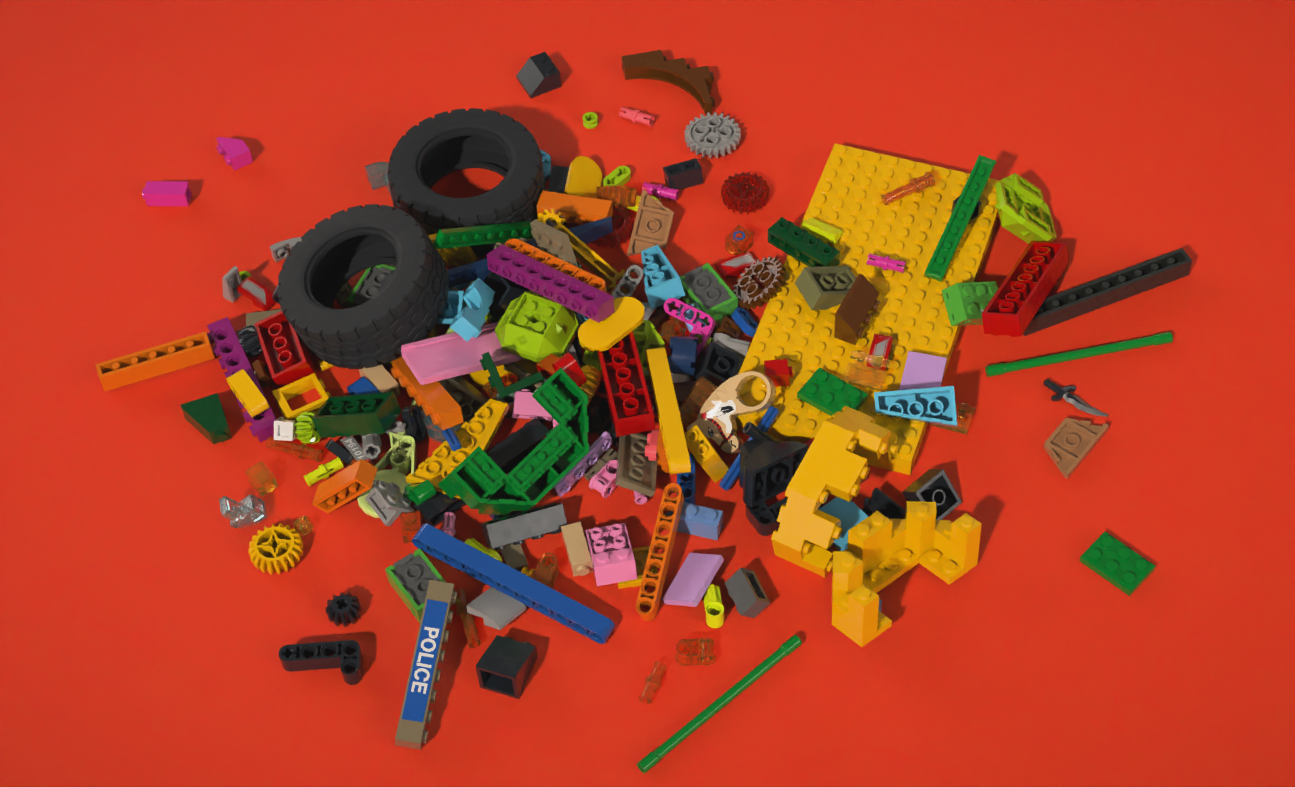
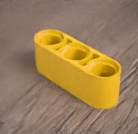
(247, 393)

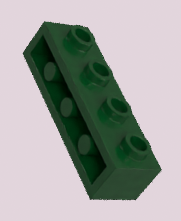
(802, 245)

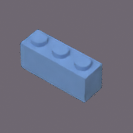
(700, 521)

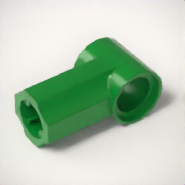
(419, 492)

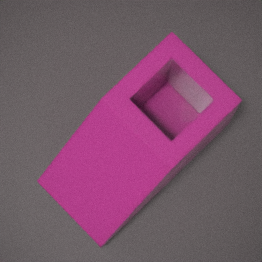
(234, 152)

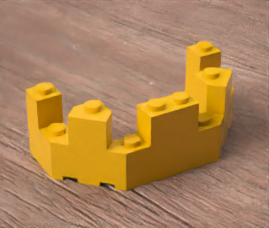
(825, 470)
(888, 548)

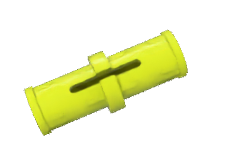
(323, 471)

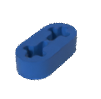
(745, 321)

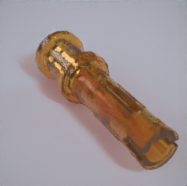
(915, 184)

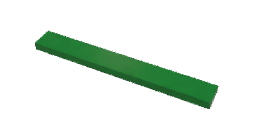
(960, 218)
(482, 234)

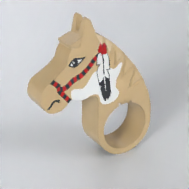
(724, 405)

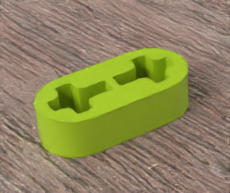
(616, 178)

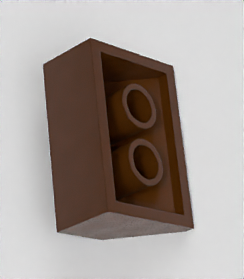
(856, 311)

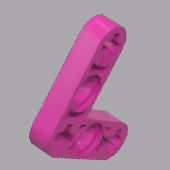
(698, 328)

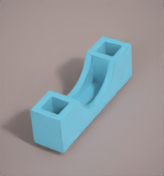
(471, 318)

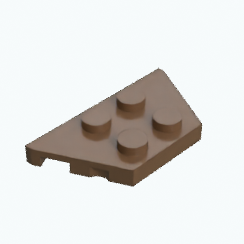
(650, 226)
(1072, 443)

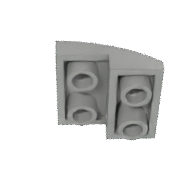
(495, 608)

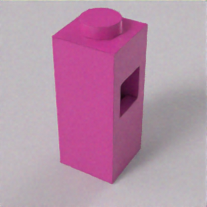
(167, 193)

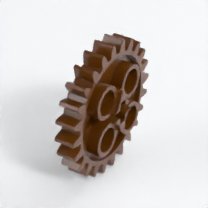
(769, 273)

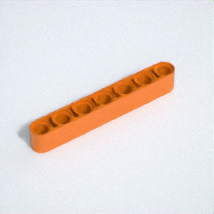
(557, 263)
(660, 560)

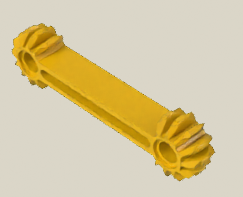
(585, 254)

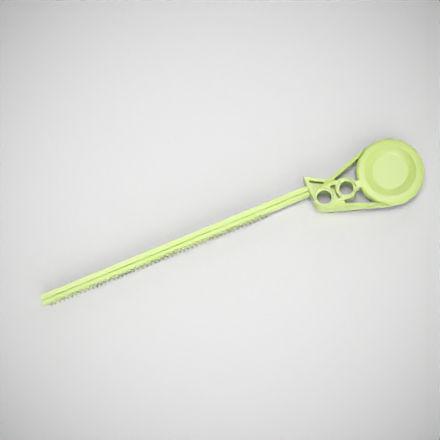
(402, 458)

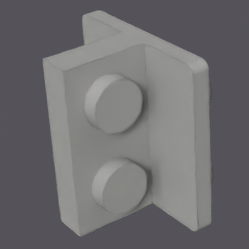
(388, 501)

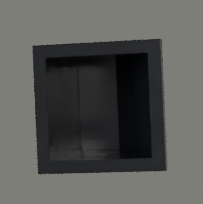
(505, 292)
(506, 666)

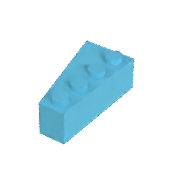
(660, 277)
(924, 405)

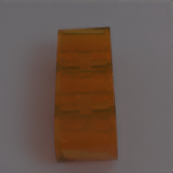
(695, 400)

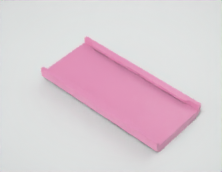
(453, 356)

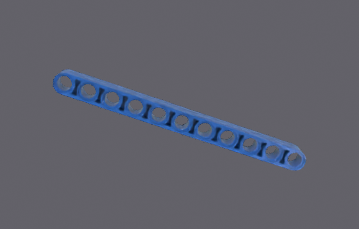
(514, 583)

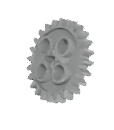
(712, 135)

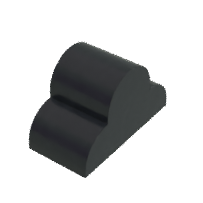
(768, 468)

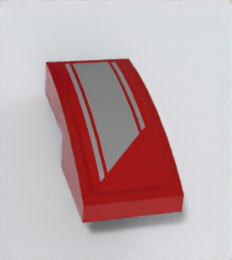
(734, 265)
(257, 293)
(881, 346)

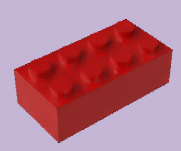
(283, 350)

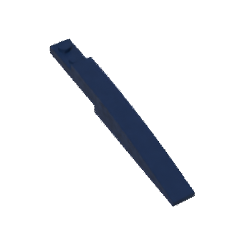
(479, 269)

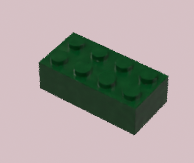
(356, 415)

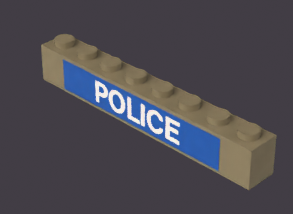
(424, 665)

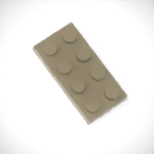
(633, 468)

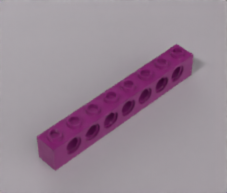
(551, 283)
(233, 360)

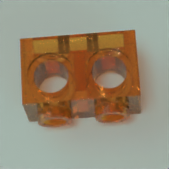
(619, 195)

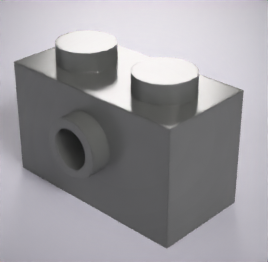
(747, 593)

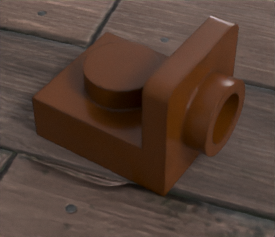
(726, 327)
(262, 374)

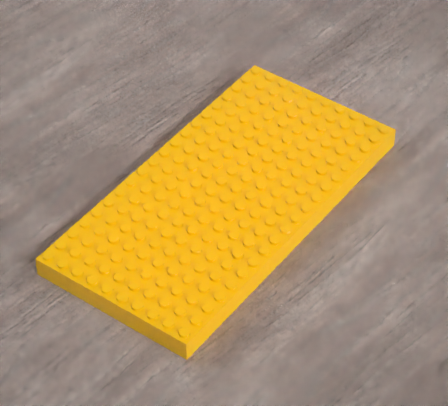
(910, 301)

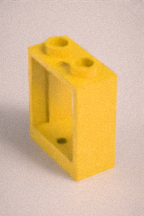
(296, 388)
(705, 454)

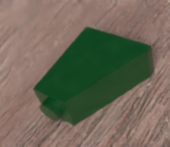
(208, 418)

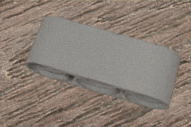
(628, 282)

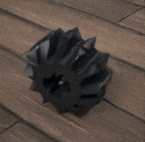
(249, 341)
(343, 609)

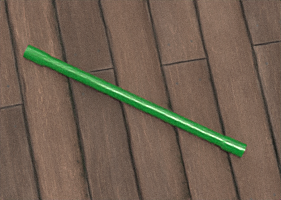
(1002, 368)
(654, 757)

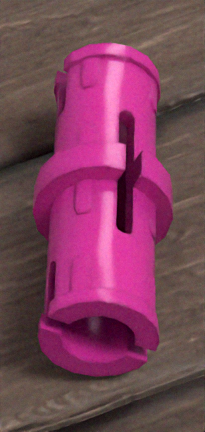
(660, 191)
(886, 263)

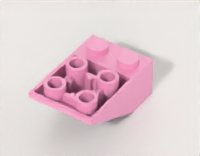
(611, 554)

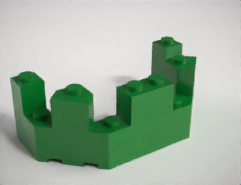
(493, 492)

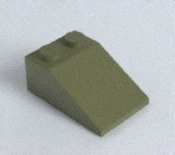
(825, 285)

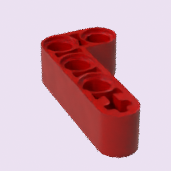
(567, 363)

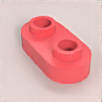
(650, 450)

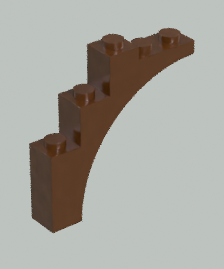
(676, 72)

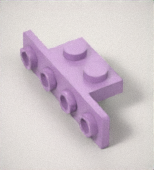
(602, 444)

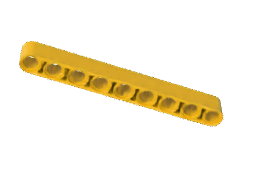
(667, 411)

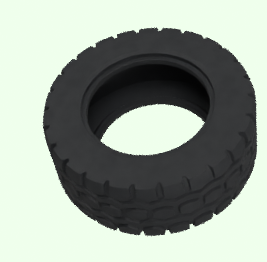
(464, 142)
(339, 251)

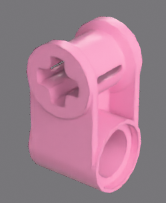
(605, 479)

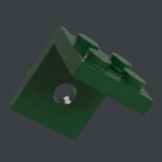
(496, 381)

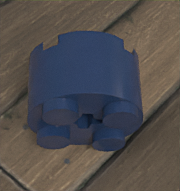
(683, 356)

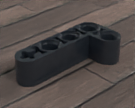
(766, 514)
(295, 658)

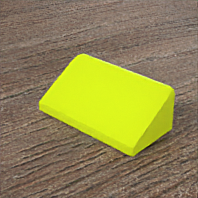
(822, 230)

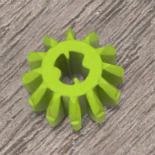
(306, 429)

